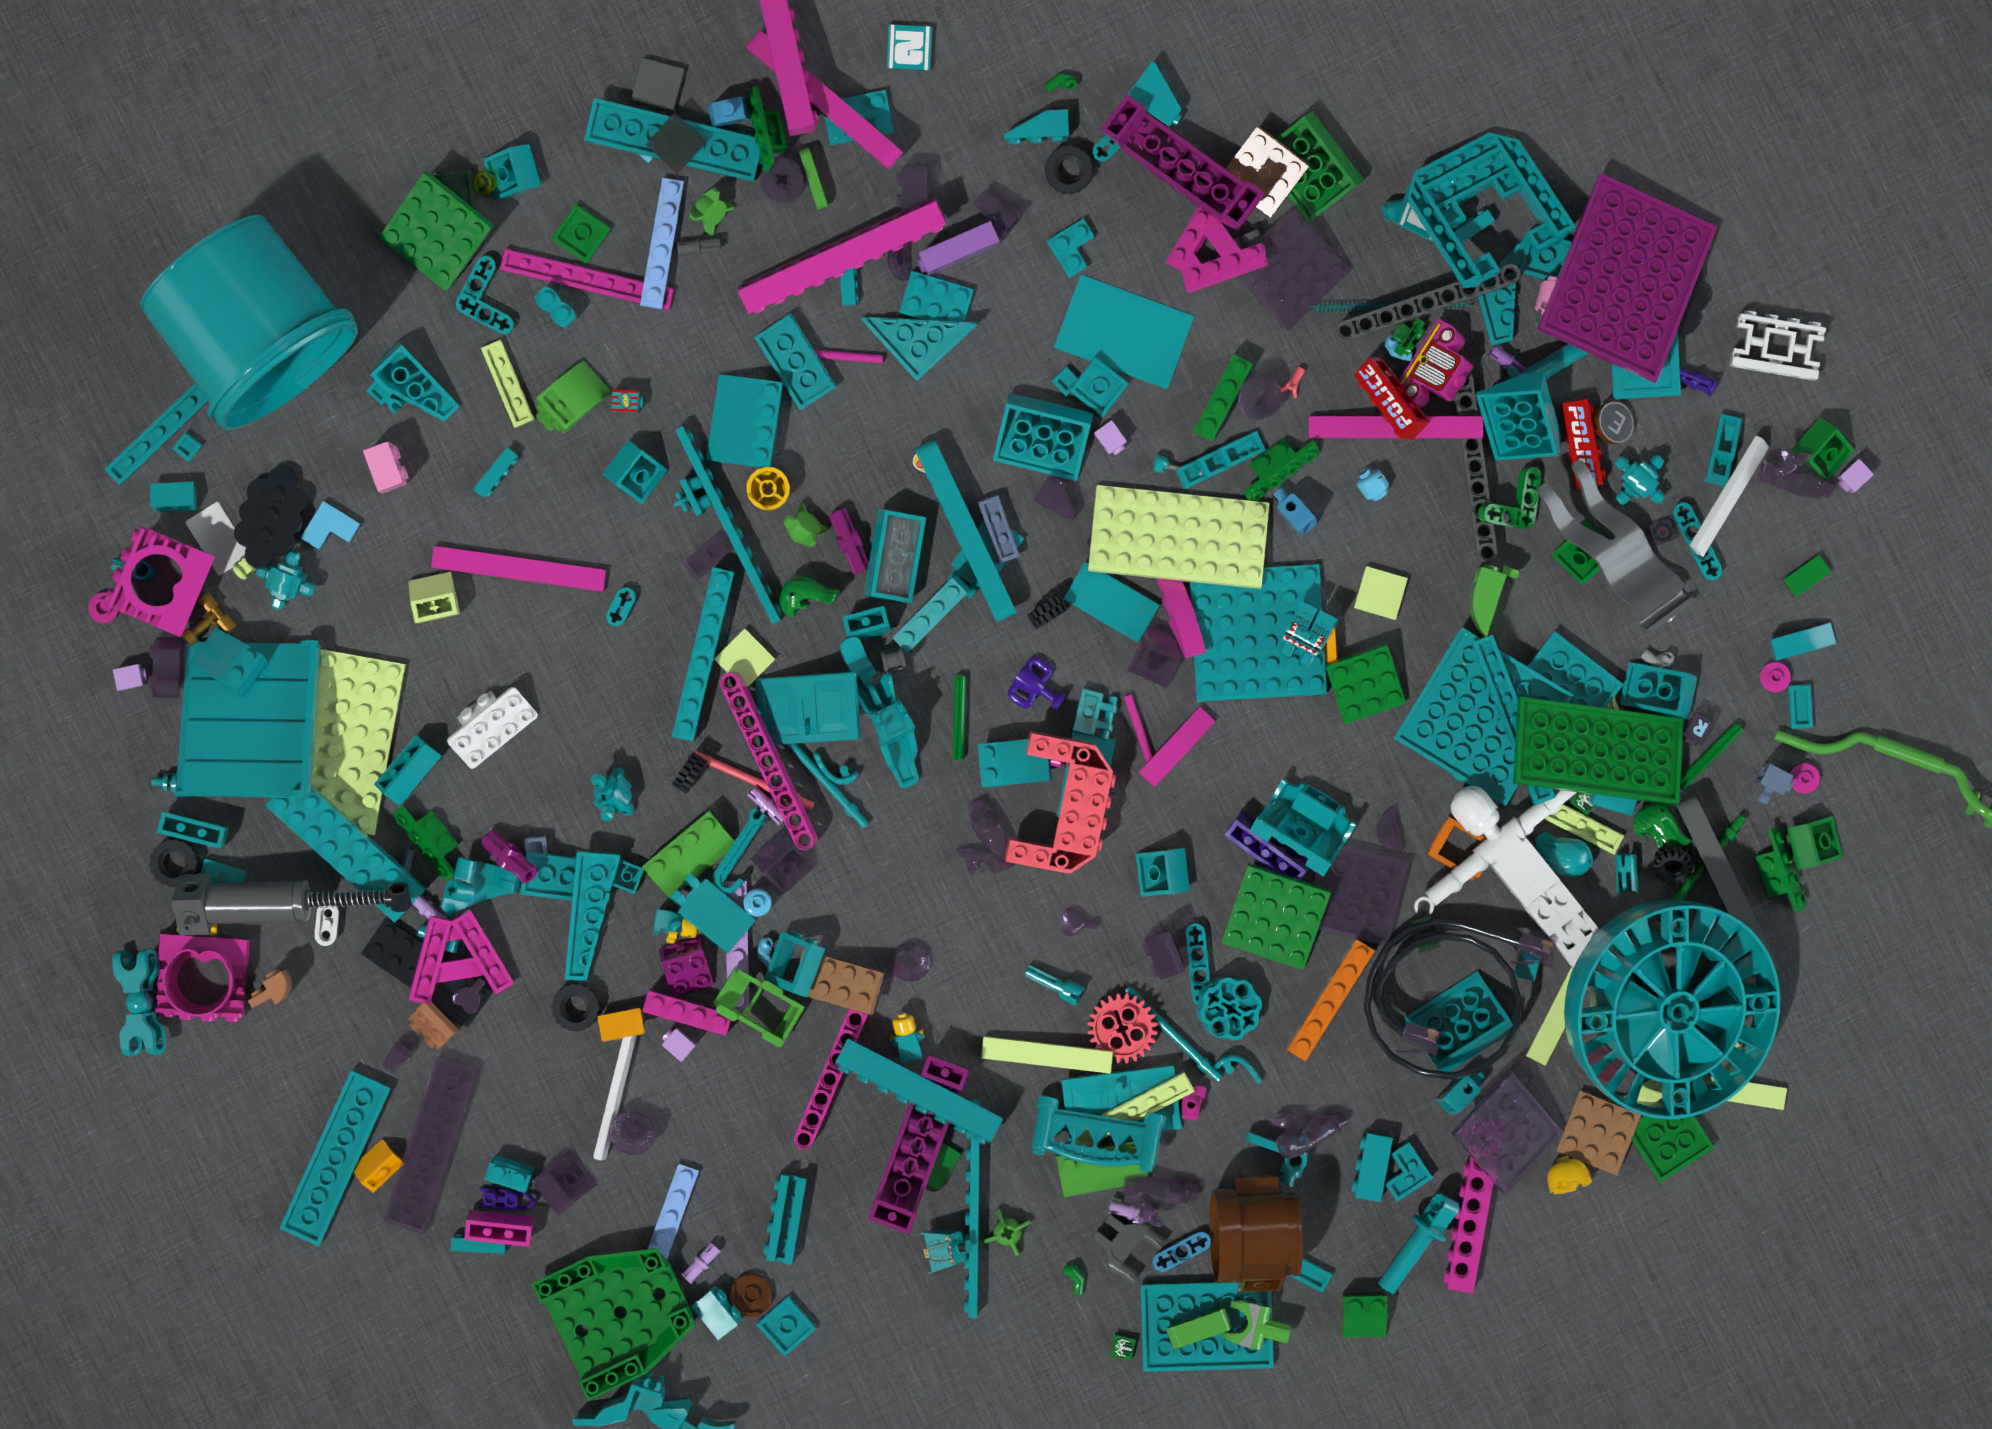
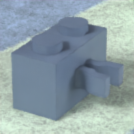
(1774, 781)

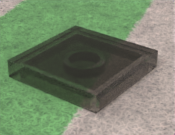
(675, 143)

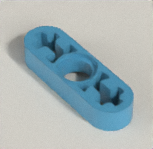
(1198, 1248)

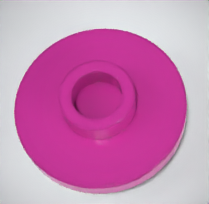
(99, 610)
(1775, 677)
(1805, 778)

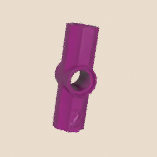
(849, 541)
(509, 856)

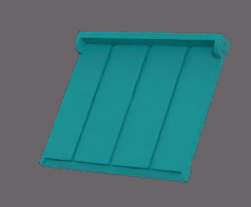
(253, 741)

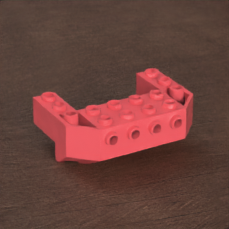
(1081, 807)

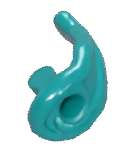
(846, 777)
(1225, 1060)

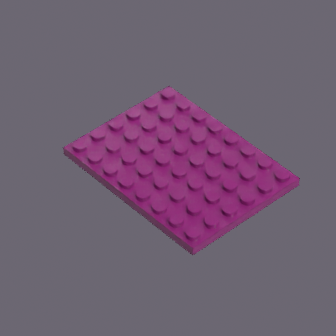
(1627, 278)

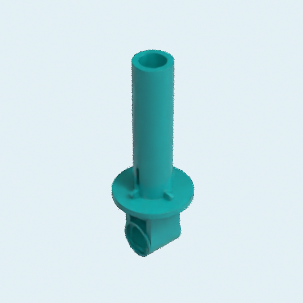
(1552, 363)
(1430, 1226)

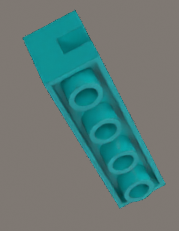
(786, 1219)

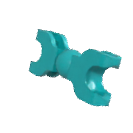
(141, 1023)

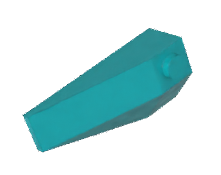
(404, 377)

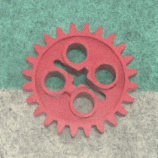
(1141, 1021)

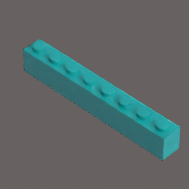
(703, 654)
(918, 1091)

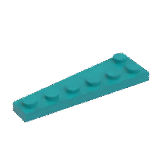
(590, 895)

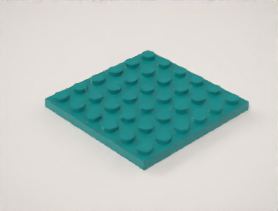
(1245, 635)
(1459, 723)

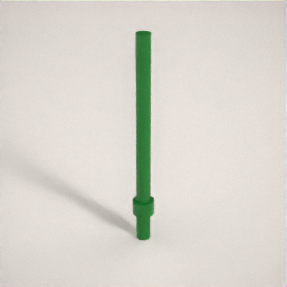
(1728, 835)

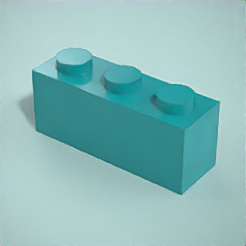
(407, 770)
(192, 829)
(1372, 1166)

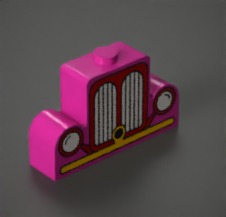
(1437, 366)

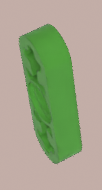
(813, 178)

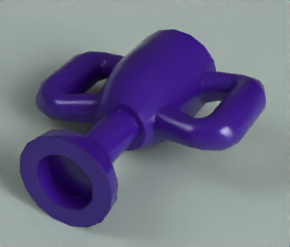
(1034, 685)

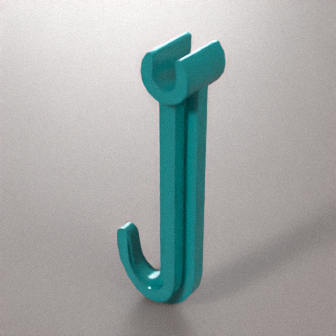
(737, 850)

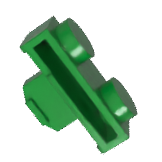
(1406, 335)

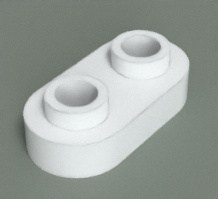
(326, 923)

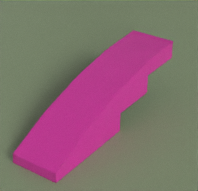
(1182, 617)
(1176, 747)

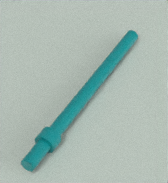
(850, 809)
(1203, 1063)

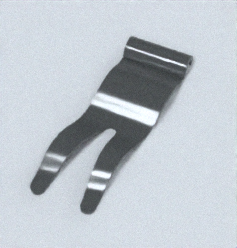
(1625, 560)

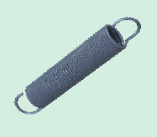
(408, 858)

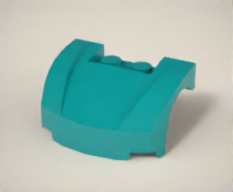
(1305, 822)

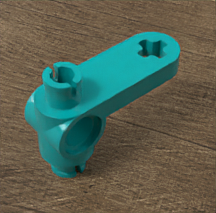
(1290, 1172)

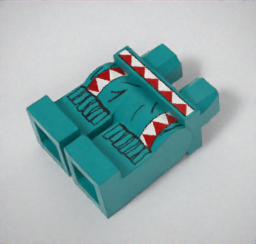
(1301, 636)

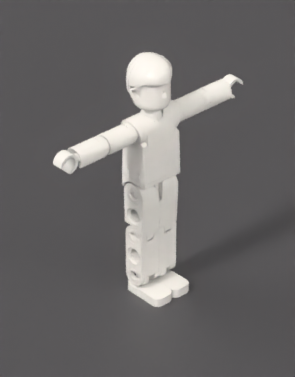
(1519, 869)

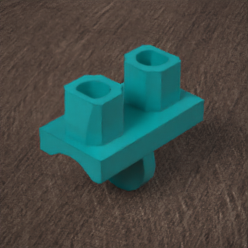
(698, 505)

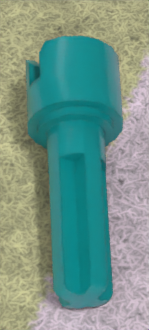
(1068, 991)

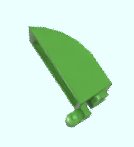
(570, 398)
(1486, 593)

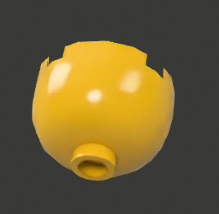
(768, 488)
(1567, 1175)

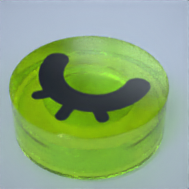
(484, 183)

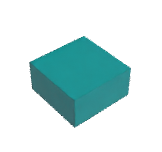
(628, 876)

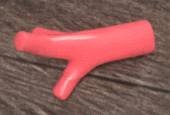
(1294, 381)

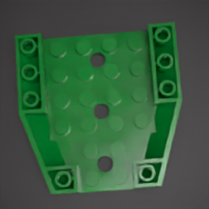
(615, 1346)

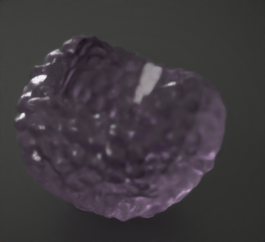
(1260, 397)
(632, 1133)

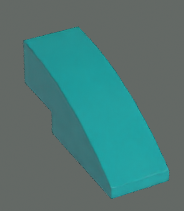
(1723, 450)
(1802, 641)

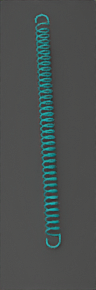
(1374, 306)

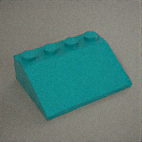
(1520, 418)
(744, 421)
(1043, 436)
(1466, 1019)

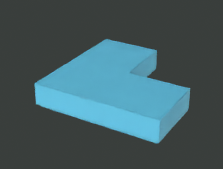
(329, 520)

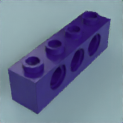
(1272, 854)

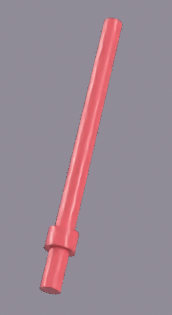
(748, 778)

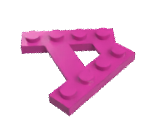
(1230, 264)
(431, 969)

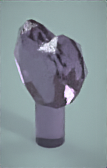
(1076, 922)
(469, 996)

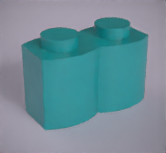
(559, 311)

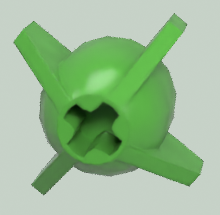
(710, 210)
(804, 527)
(1007, 1231)

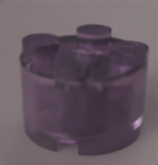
(783, 193)

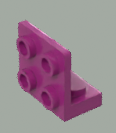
(685, 966)

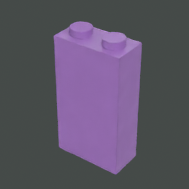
(958, 249)

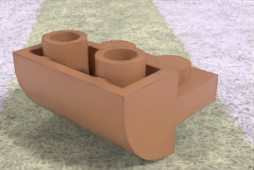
(276, 987)
(432, 1024)

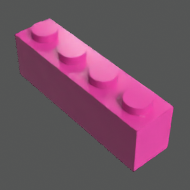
(686, 1012)

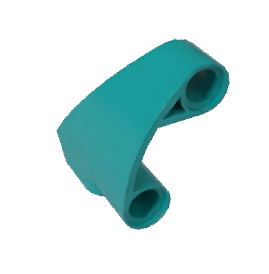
(476, 882)

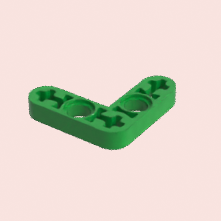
(1516, 512)

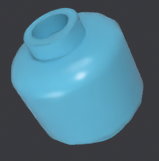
(1372, 484)
(757, 902)

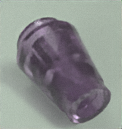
(398, 1055)

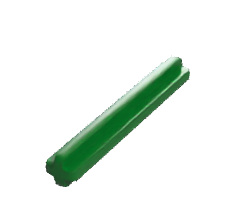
(959, 717)
(1710, 755)

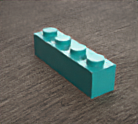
(1474, 225)
(848, 287)
(495, 473)
(459, 1244)

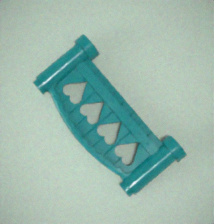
(1052, 1120)

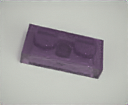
(706, 558)

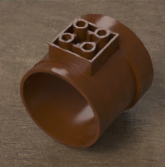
(1255, 1234)

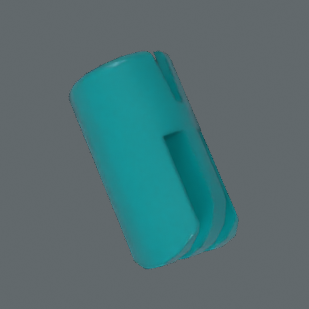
(1626, 873)

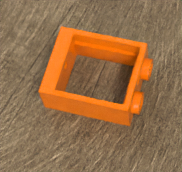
(1441, 838)

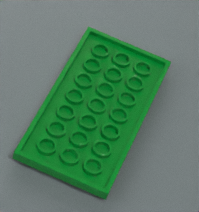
(1598, 751)

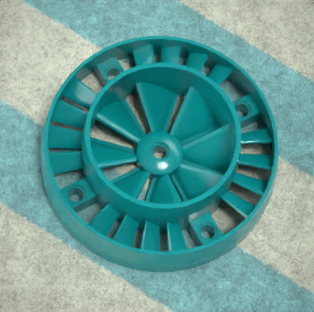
(1644, 1029)

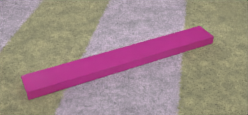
(577, 277)
(1376, 427)
(518, 568)

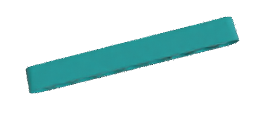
(965, 531)

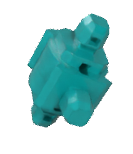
(1639, 479)
(286, 580)
(612, 794)

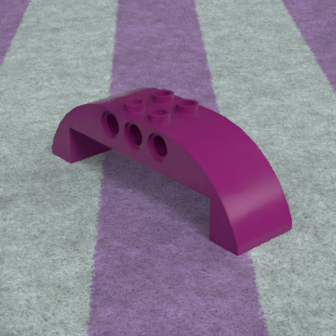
(1181, 164)
(914, 1154)

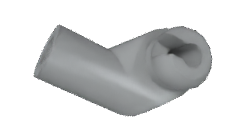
(1661, 660)

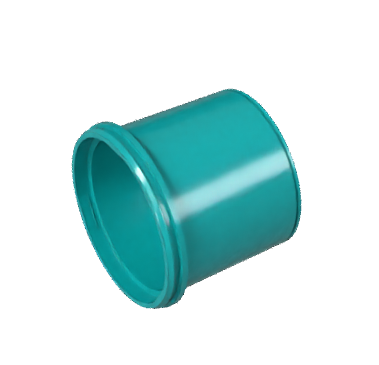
(247, 321)

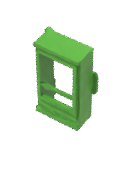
(731, 994)

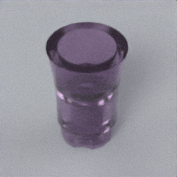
(998, 211)

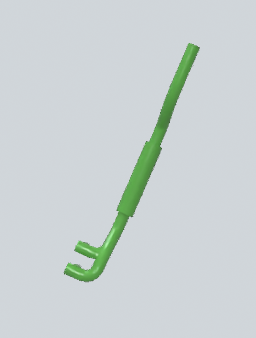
(1902, 752)

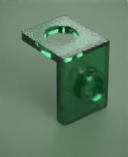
(1424, 933)

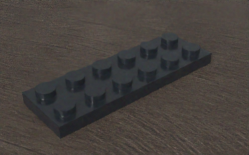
(398, 955)

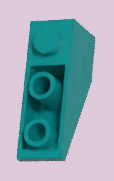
(1047, 125)

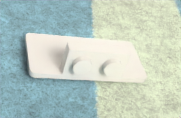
(490, 725)

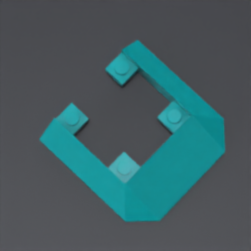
(1467, 172)

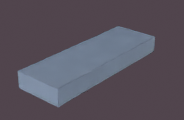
(998, 529)

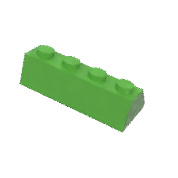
(689, 853)
(1086, 1178)

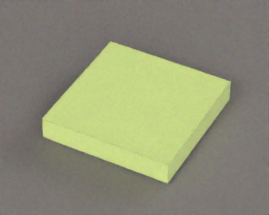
(1380, 593)
(745, 657)

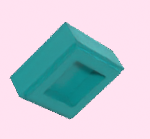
(1064, 380)
(187, 447)

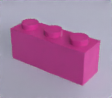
(499, 1228)

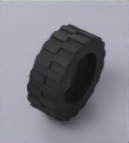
(1080, 158)
(163, 849)
(589, 997)

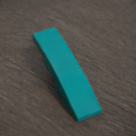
(1220, 460)

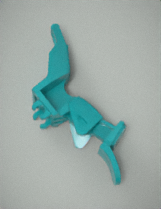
(887, 714)
(648, 1397)

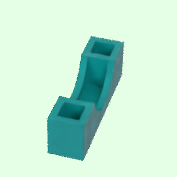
(932, 613)

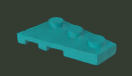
(1499, 311)

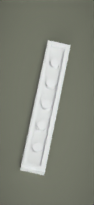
(1729, 496)
(614, 1096)

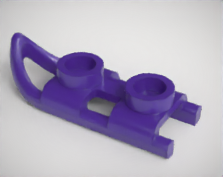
(510, 1200)

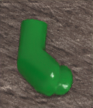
(1061, 80)
(1076, 1276)

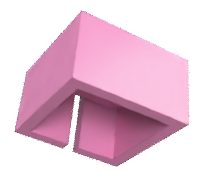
(386, 467)

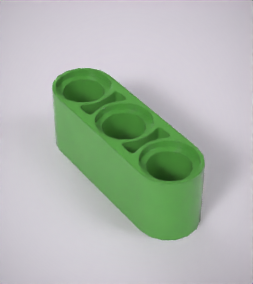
(1199, 1328)

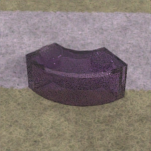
(167, 667)

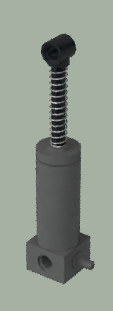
(202, 903)

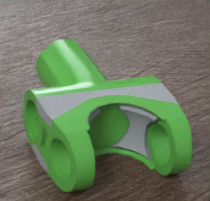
(1257, 1326)

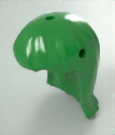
(802, 588)
(1660, 824)

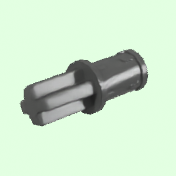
(698, 246)

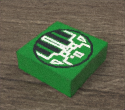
(1581, 802)
(1122, 1347)

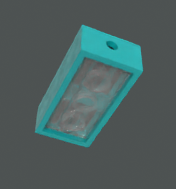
(894, 556)

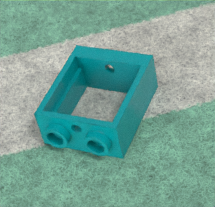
(807, 967)

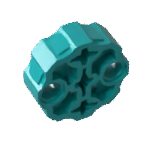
(1229, 1029)

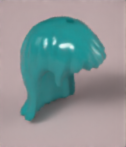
(1564, 855)

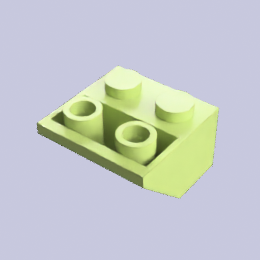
(433, 598)

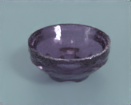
(916, 951)

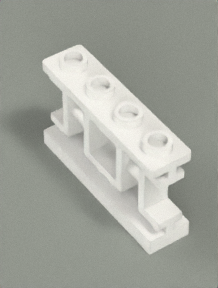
(1774, 362)

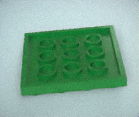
(436, 231)
(1276, 916)

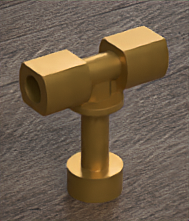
(213, 616)

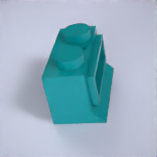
(509, 1173)

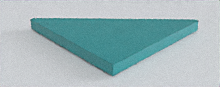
(918, 342)

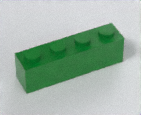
(1222, 398)

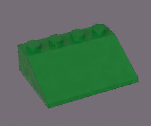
(1329, 173)

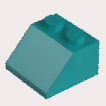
(513, 171)
(634, 472)
(1162, 872)

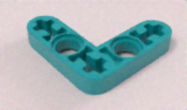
(475, 297)

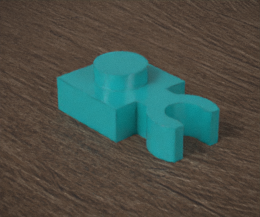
(383, 396)

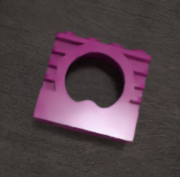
(194, 566)
(176, 950)

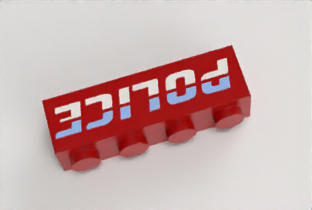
(1391, 398)
(1581, 437)

